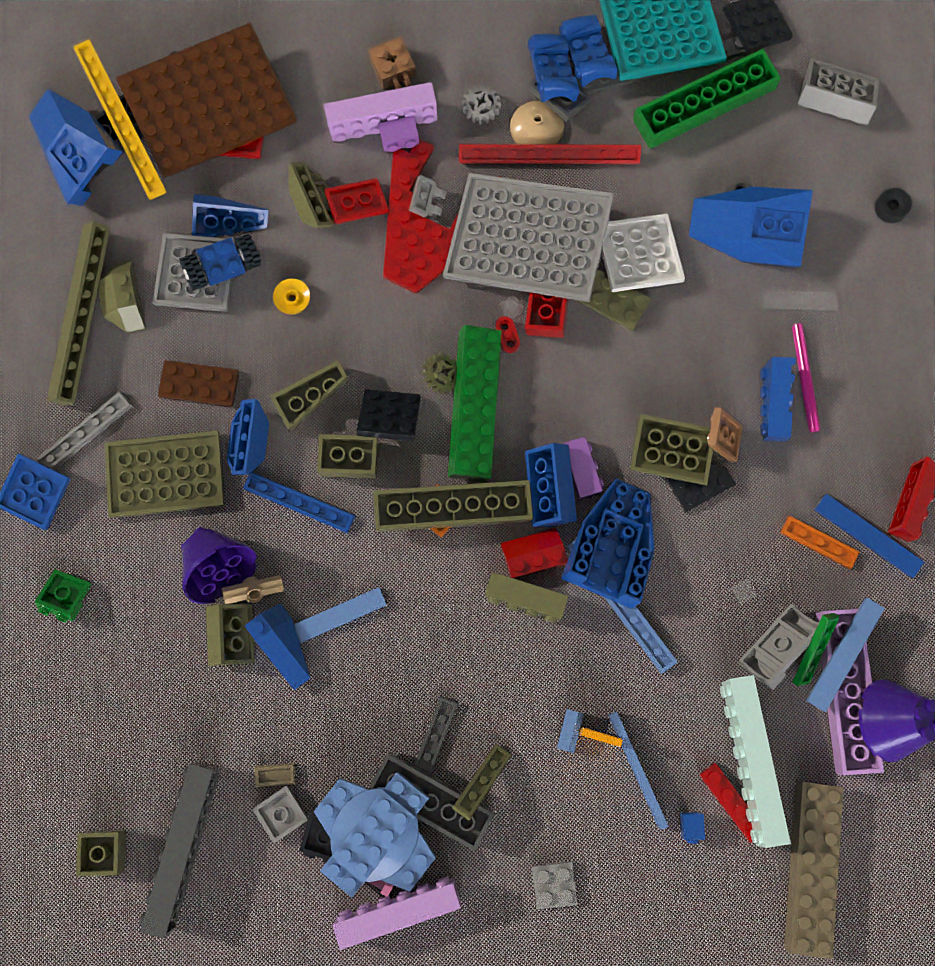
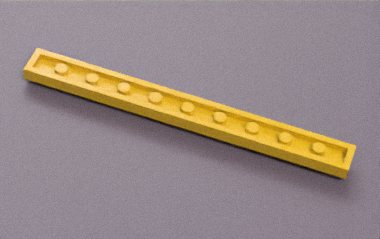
(120, 120)

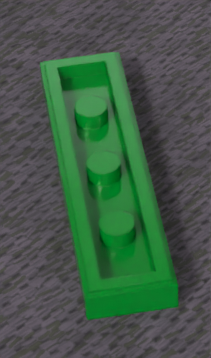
(816, 649)

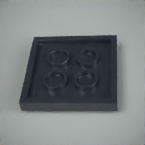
(757, 23)
(389, 415)

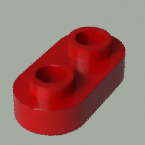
(508, 335)

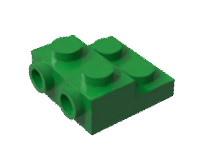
(62, 596)

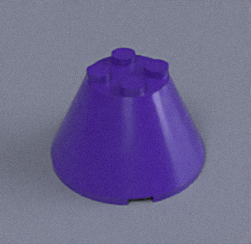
(213, 563)
(895, 720)

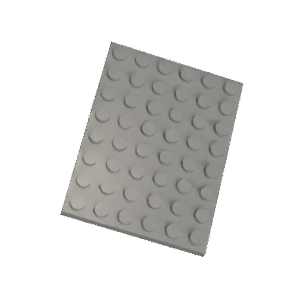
(529, 236)

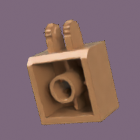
(392, 63)

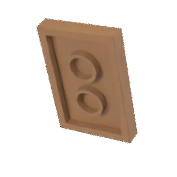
(725, 434)

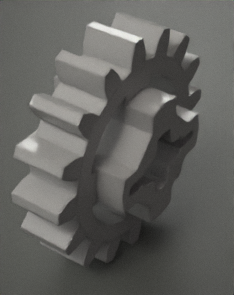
(480, 98)

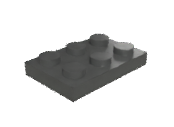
(562, 105)

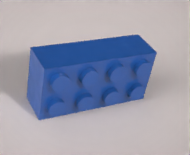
(551, 485)

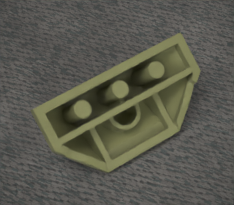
(309, 196)
(121, 297)

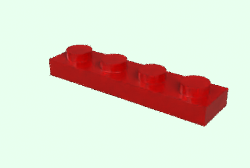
(728, 798)

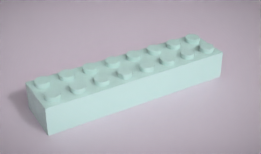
(755, 762)

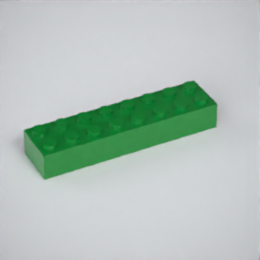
(706, 98)
(474, 404)

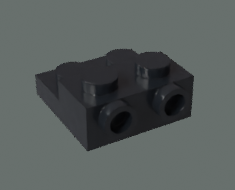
(316, 840)

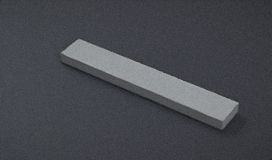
(85, 431)

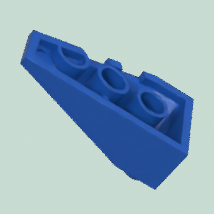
(220, 216)
(278, 639)

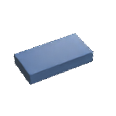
(570, 731)

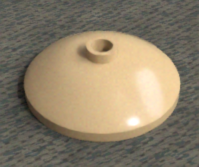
(528, 131)

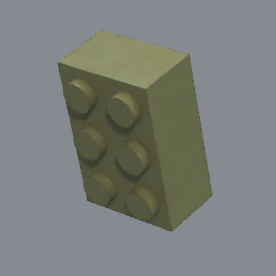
(347, 456)

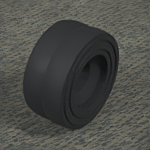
(895, 195)

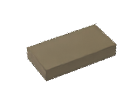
(275, 775)

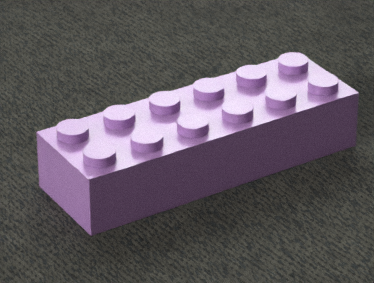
(362, 114)
(396, 912)

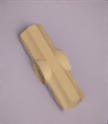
(252, 589)

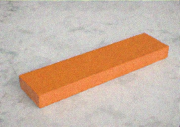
(819, 542)

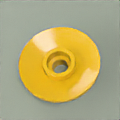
(291, 288)

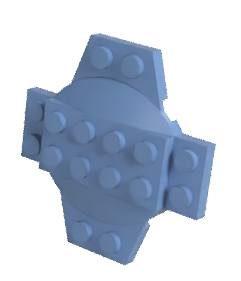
(374, 834)

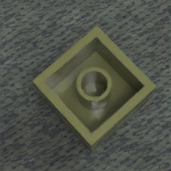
(101, 852)

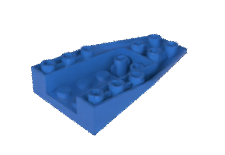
(71, 144)
(754, 224)
(614, 546)

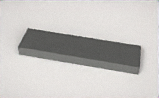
(435, 734)

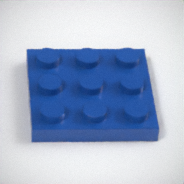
(33, 491)

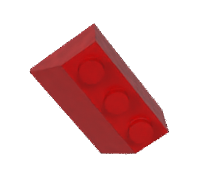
(534, 553)

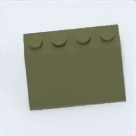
(671, 449)

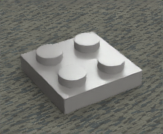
(280, 814)
(554, 885)

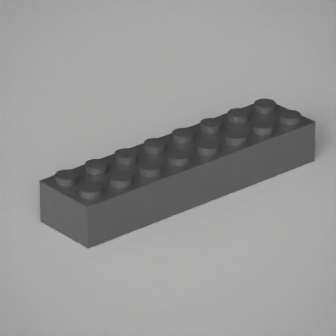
(180, 849)

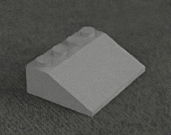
(839, 91)

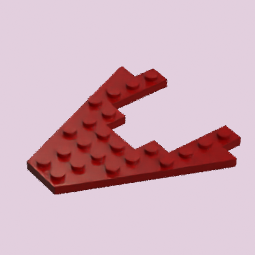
(414, 245)

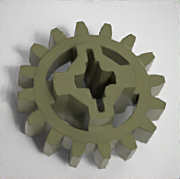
(435, 365)

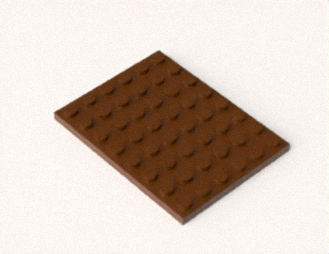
(206, 100)

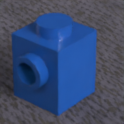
(692, 826)

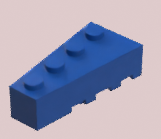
(777, 399)

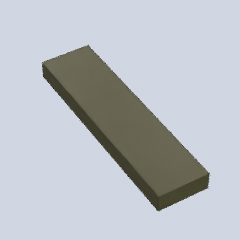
(482, 782)

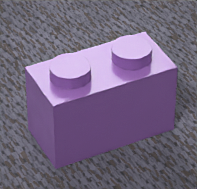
(399, 134)

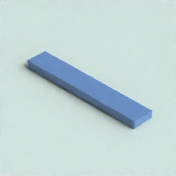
(340, 615)
(845, 654)
(638, 771)

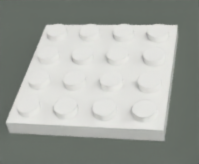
(641, 253)

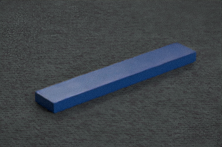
(299, 502)
(869, 536)

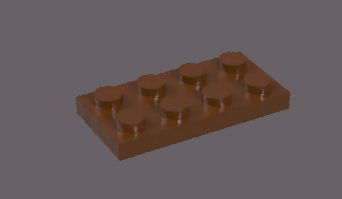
(198, 383)

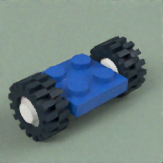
(220, 261)

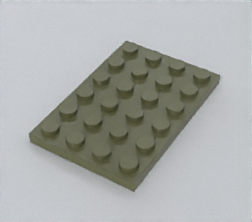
(164, 474)

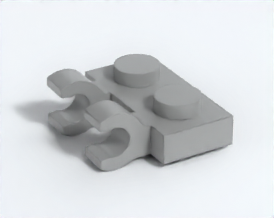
(423, 195)

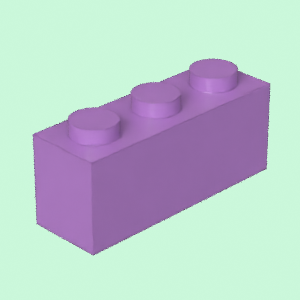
(584, 469)

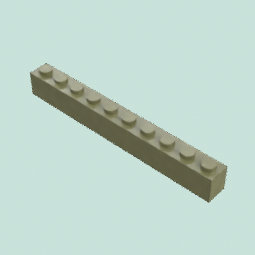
(78, 314)

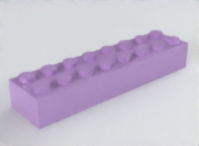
(848, 745)

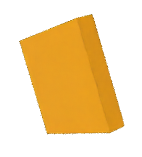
(600, 736)

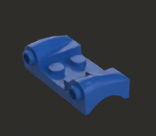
(588, 49)
(552, 66)

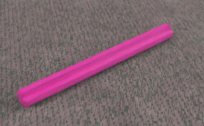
(806, 378)

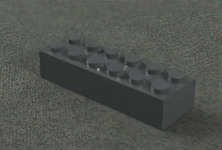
(438, 809)

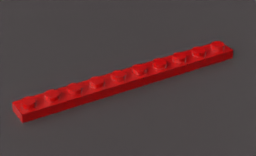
(550, 153)

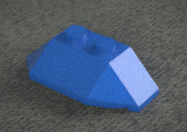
(247, 438)

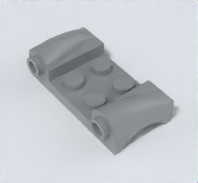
(779, 646)

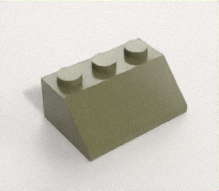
(227, 636)

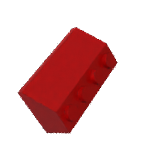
(914, 501)

